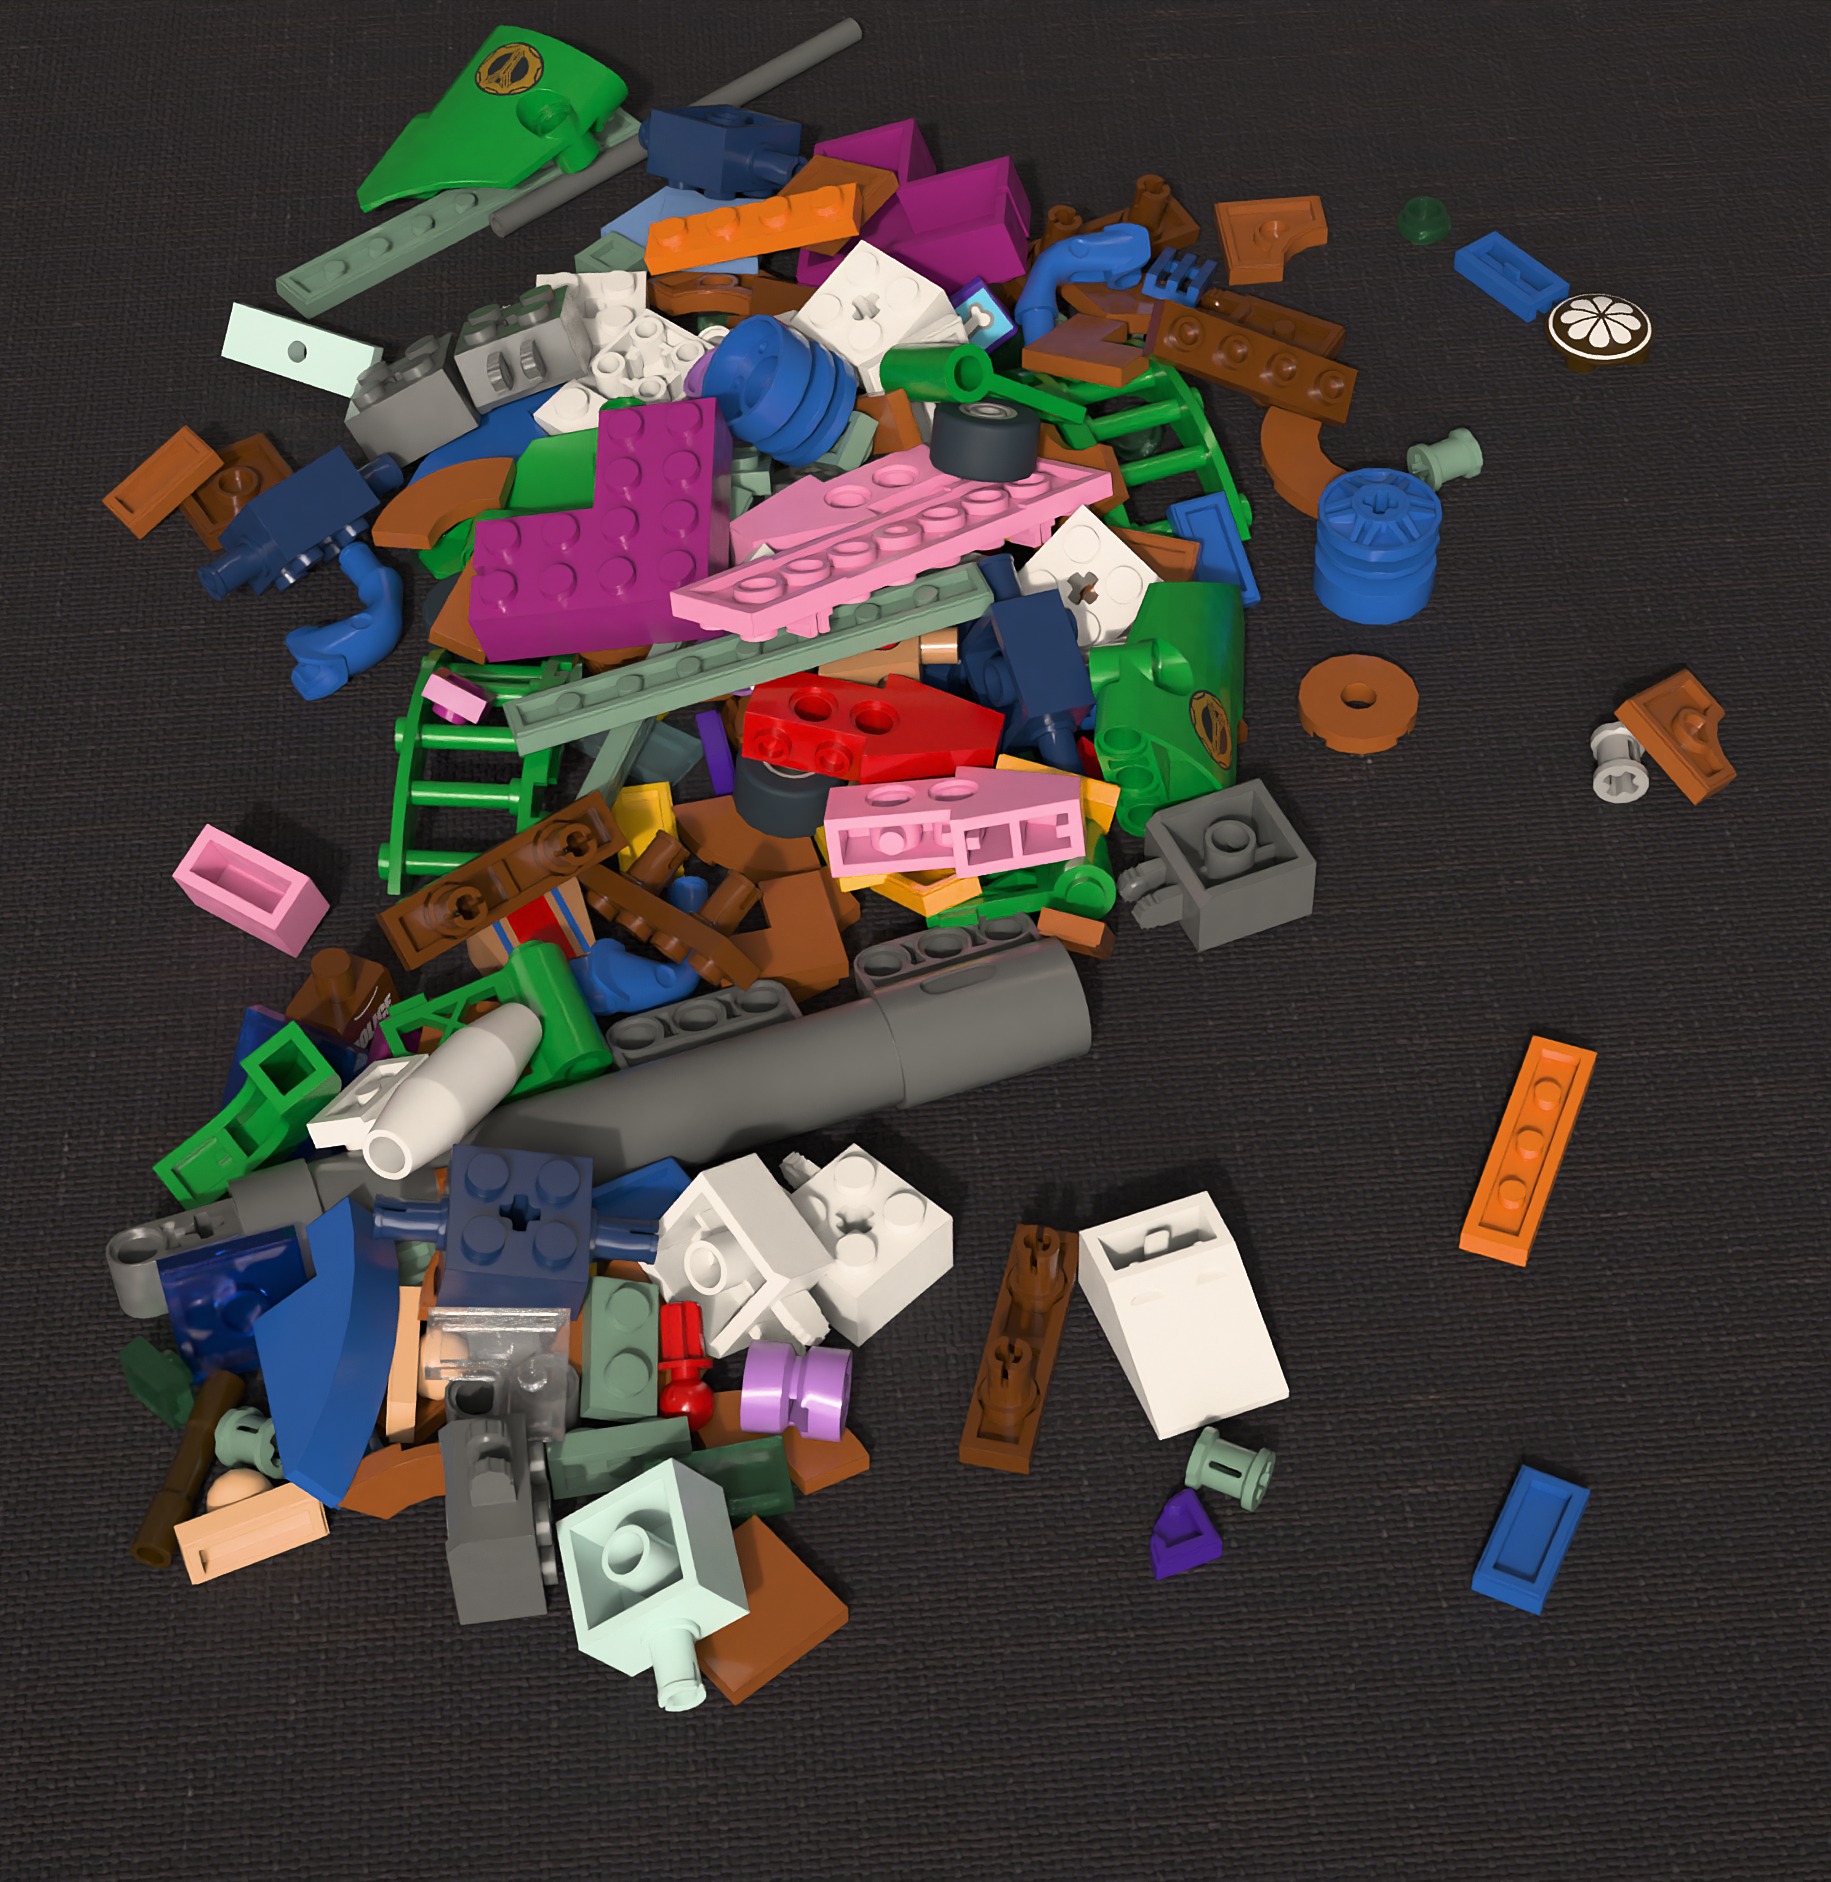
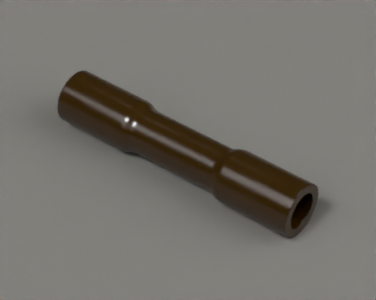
(173, 1503)

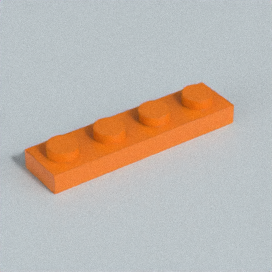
(754, 228)
(1528, 1151)

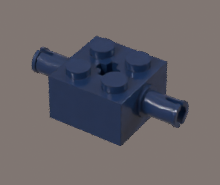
(721, 150)
(299, 524)
(1029, 667)
(514, 1229)

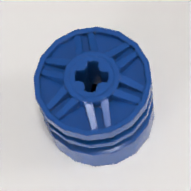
(780, 390)
(1376, 545)

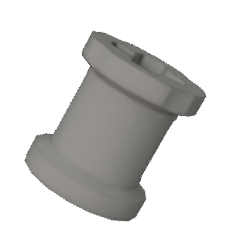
(1621, 762)

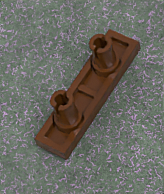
(1151, 208)
(1249, 363)
(501, 880)
(676, 934)
(1021, 1350)

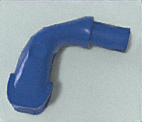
(1099, 257)
(356, 643)
(635, 984)

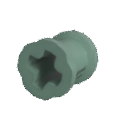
(1446, 459)
(248, 1449)
(1254, 1468)

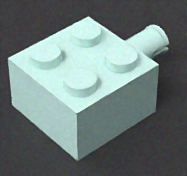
(653, 1577)

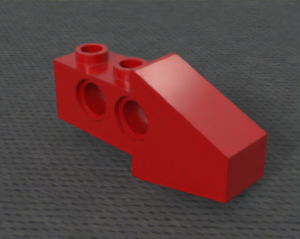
(868, 730)

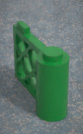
(965, 376)
(1073, 886)
(541, 980)

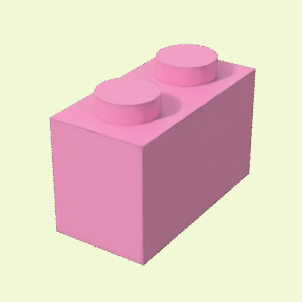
(251, 890)

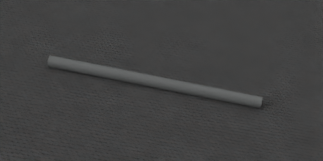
(630, 152)

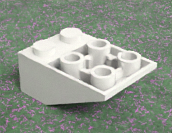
(641, 363)
(1180, 1314)

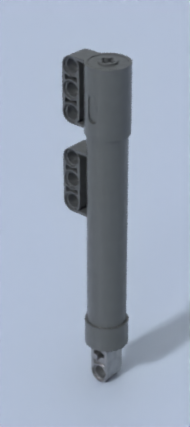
(710, 1082)

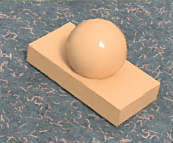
(407, 1371)
(247, 1524)

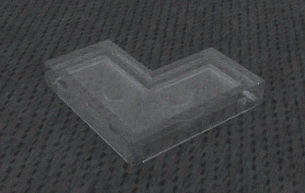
(517, 1349)

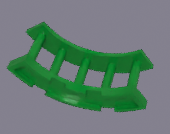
(1170, 403)
(420, 732)

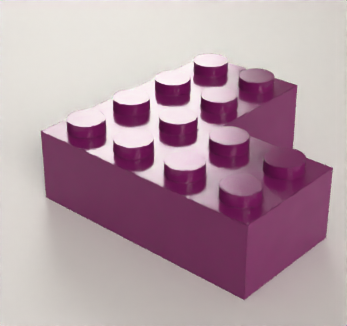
(934, 224)
(609, 569)

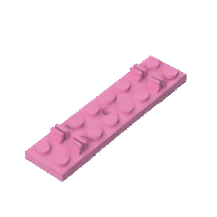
(888, 549)

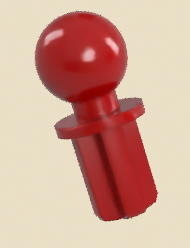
(684, 1358)

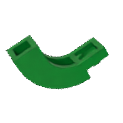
(260, 1126)

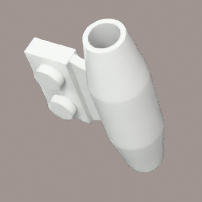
(423, 1104)

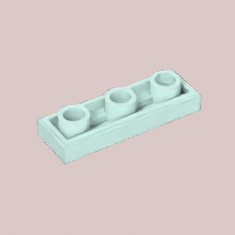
(279, 346)

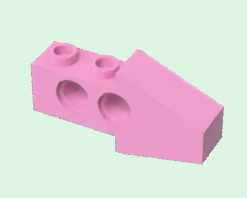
(820, 508)
(971, 822)

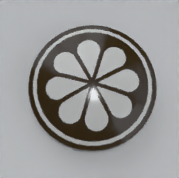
(1599, 331)

